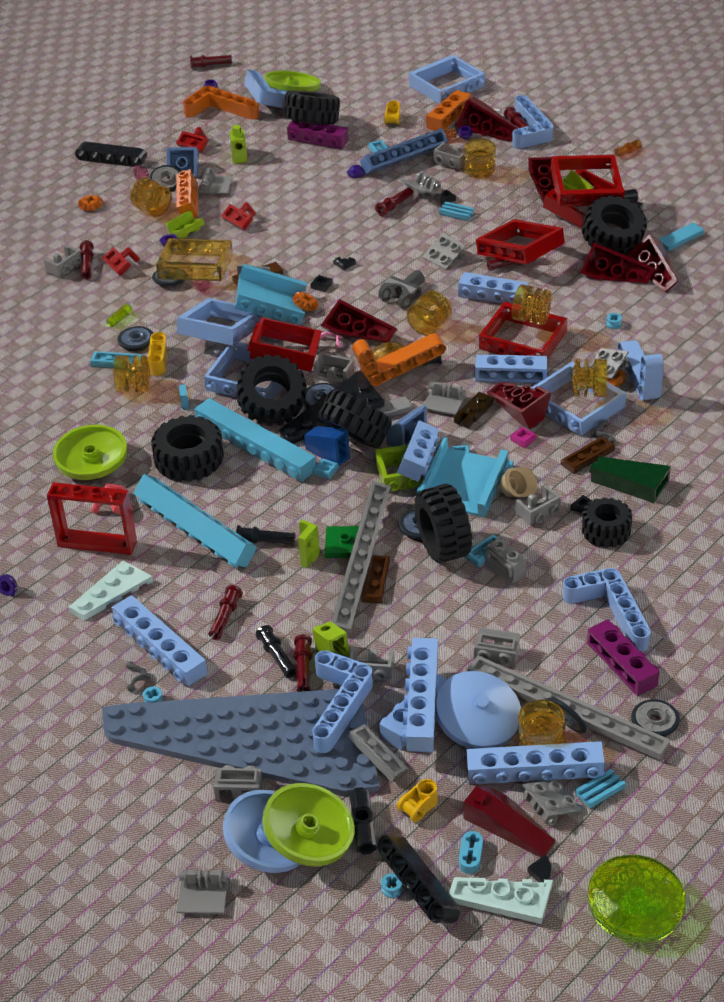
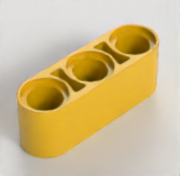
(158, 353)

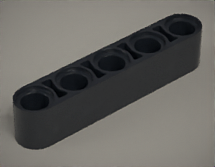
(110, 154)
(418, 879)

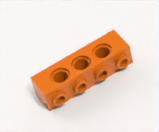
(447, 111)
(187, 193)

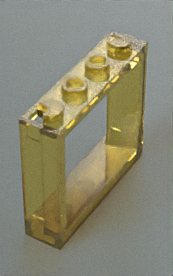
(191, 270)

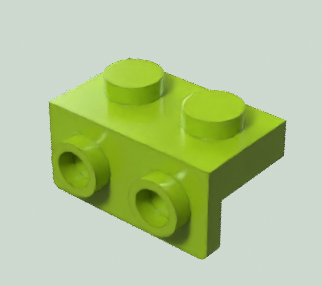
(575, 182)
(184, 224)
(308, 543)

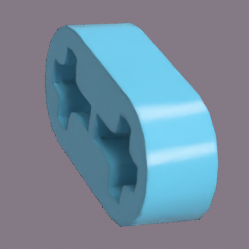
(466, 851)

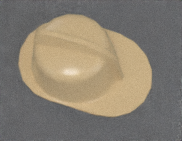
(518, 482)

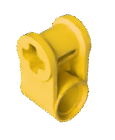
(392, 112)
(419, 800)

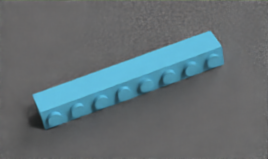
(258, 440)
(195, 521)

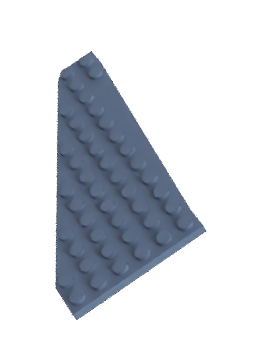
(247, 731)

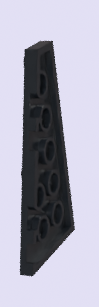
(356, 386)

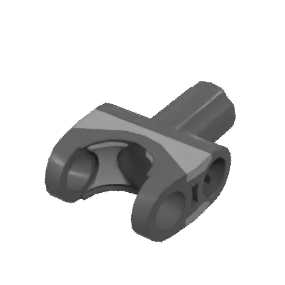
(406, 290)

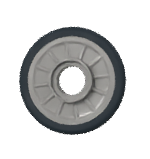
(162, 171)
(668, 714)

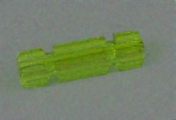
(119, 315)

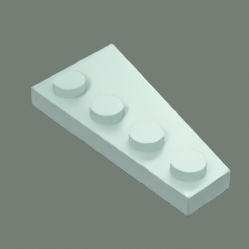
(109, 589)
(514, 899)

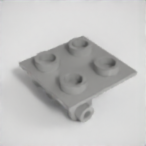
(214, 184)
(423, 184)
(445, 251)
(614, 358)
(443, 399)
(550, 800)
(202, 892)

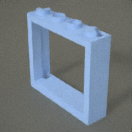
(418, 78)
(194, 325)
(216, 384)
(614, 399)

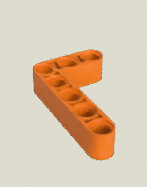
(221, 100)
(399, 361)

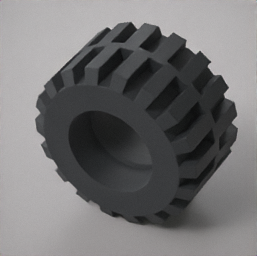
(607, 522)

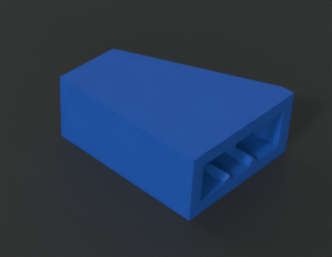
(329, 443)

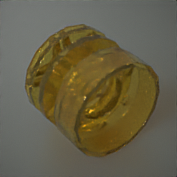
(479, 158)
(150, 197)
(531, 304)
(429, 312)
(130, 373)
(590, 378)
(541, 723)

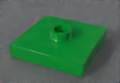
(340, 541)

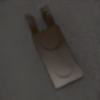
(474, 409)

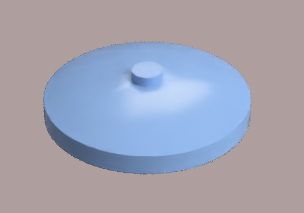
(477, 710)
(246, 835)

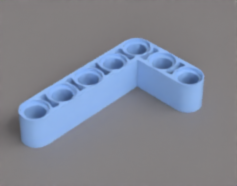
(261, 90)
(539, 129)
(644, 371)
(610, 584)
(355, 686)

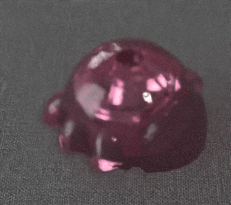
(140, 171)
(202, 285)

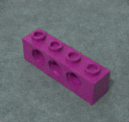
(318, 134)
(623, 657)

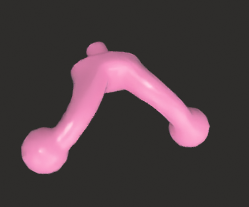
(338, 345)

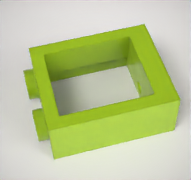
(391, 457)

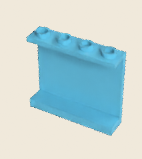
(269, 295)
(470, 473)

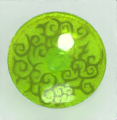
(636, 898)

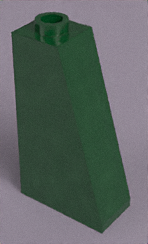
(631, 477)

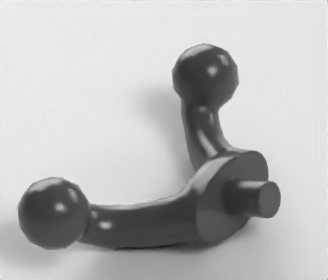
(604, 423)
(130, 665)

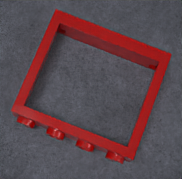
(584, 162)
(570, 213)
(494, 243)
(289, 333)
(503, 347)
(88, 539)

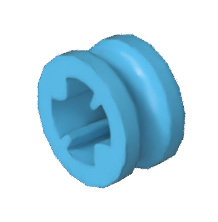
(613, 320)
(152, 694)
(391, 892)

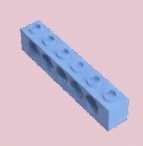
(159, 641)
(422, 695)
(535, 762)

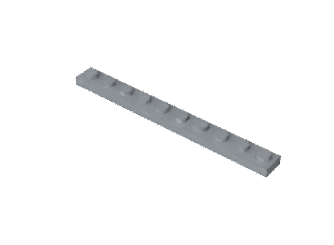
(360, 556)
(594, 718)

